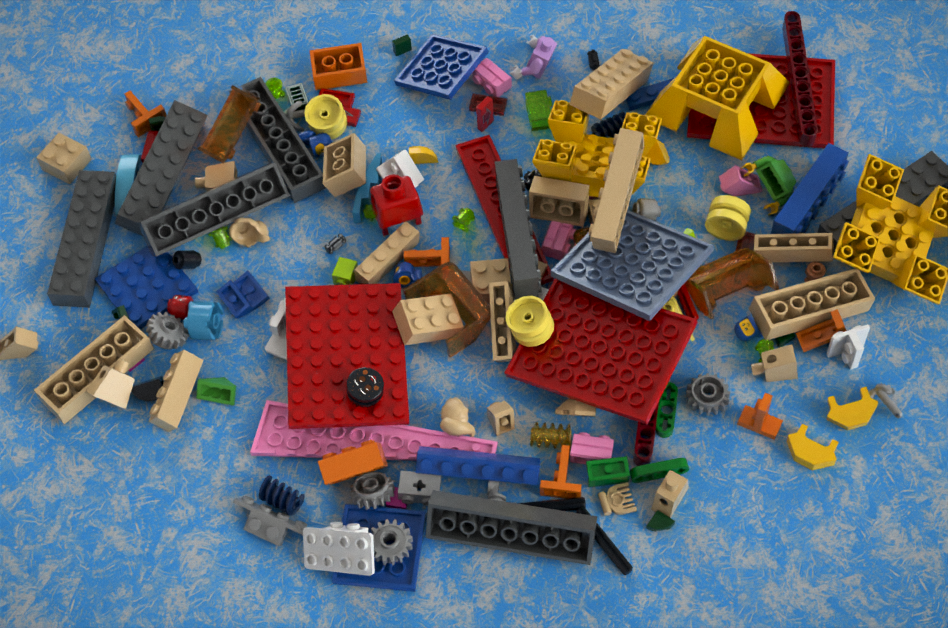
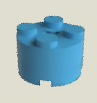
(204, 320)

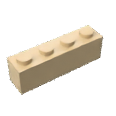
(795, 247)
(387, 255)
(502, 338)
(175, 390)

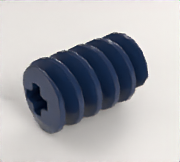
(610, 126)
(280, 498)

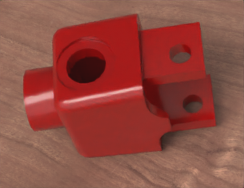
(395, 202)

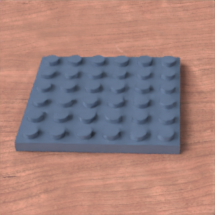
(642, 273)

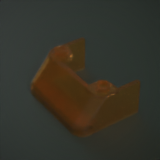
(230, 124)
(729, 275)
(469, 302)

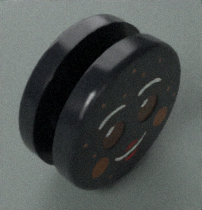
(365, 387)

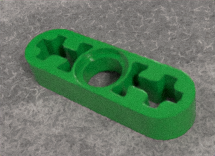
(669, 417)
(658, 470)

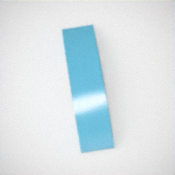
(125, 177)

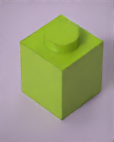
(344, 272)

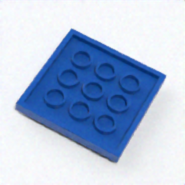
(441, 66)
(145, 285)
(401, 575)

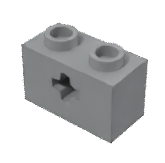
(411, 481)

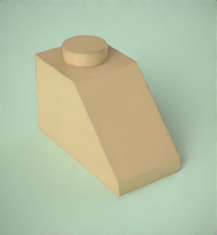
(18, 344)
(501, 417)

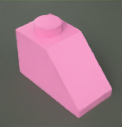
(737, 185)

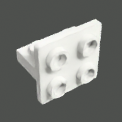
(401, 165)
(849, 344)

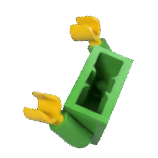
(776, 178)

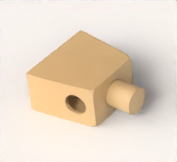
(217, 175)
(777, 364)
(113, 384)
(672, 490)

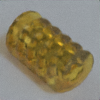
(550, 435)

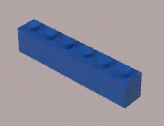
(478, 465)

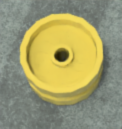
(326, 115)
(728, 217)
(530, 321)

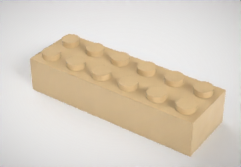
(611, 83)
(617, 190)
(811, 303)
(66, 389)

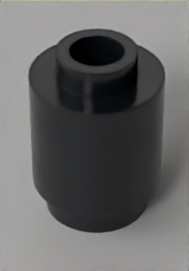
(186, 259)

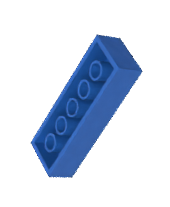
(812, 192)

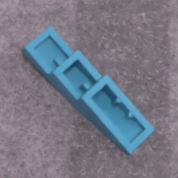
(363, 194)

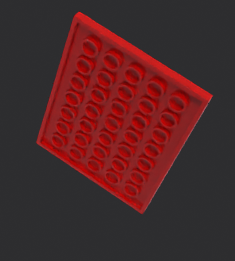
(779, 125)
(328, 338)
(604, 353)

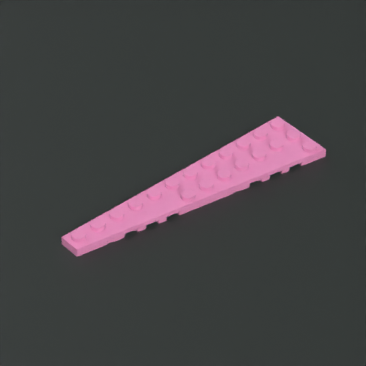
(398, 441)

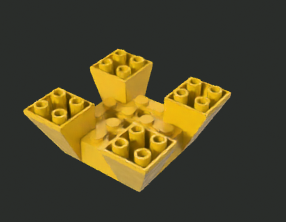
(721, 85)
(583, 156)
(900, 232)

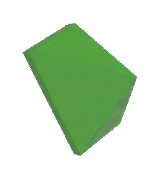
(216, 390)

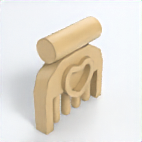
(614, 500)

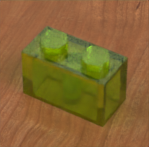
(538, 109)

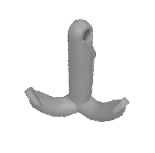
(291, 114)
(881, 391)

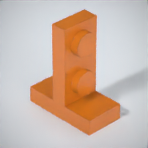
(141, 124)
(429, 257)
(821, 333)
(759, 420)
(559, 487)

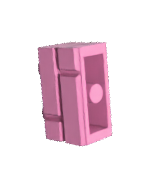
(492, 78)
(557, 240)
(590, 448)

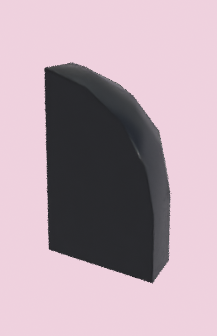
(148, 389)

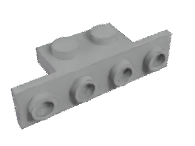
(267, 523)

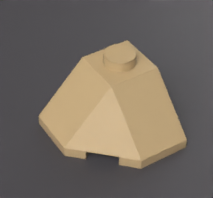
(575, 408)

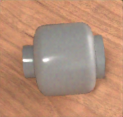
(647, 208)

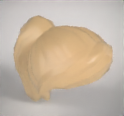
(248, 232)
(455, 418)

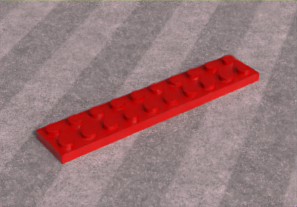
(479, 163)

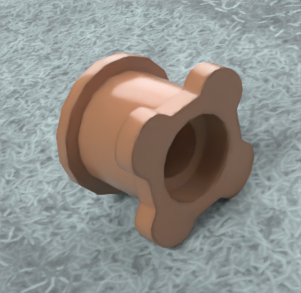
(814, 271)

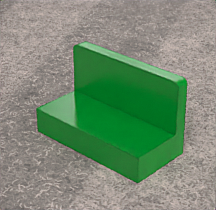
(608, 471)

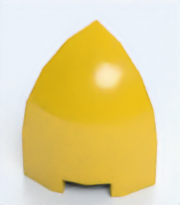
(658, 154)
(422, 155)

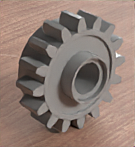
(166, 331)
(707, 403)
(371, 490)
(395, 551)

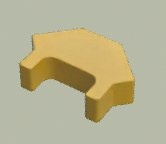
(852, 414)
(809, 452)

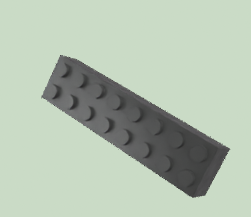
(282, 144)
(161, 166)
(915, 186)
(213, 209)
(517, 229)
(83, 239)
(511, 527)

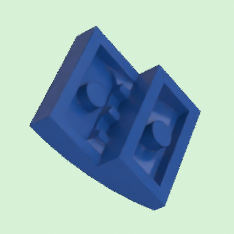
(243, 295)

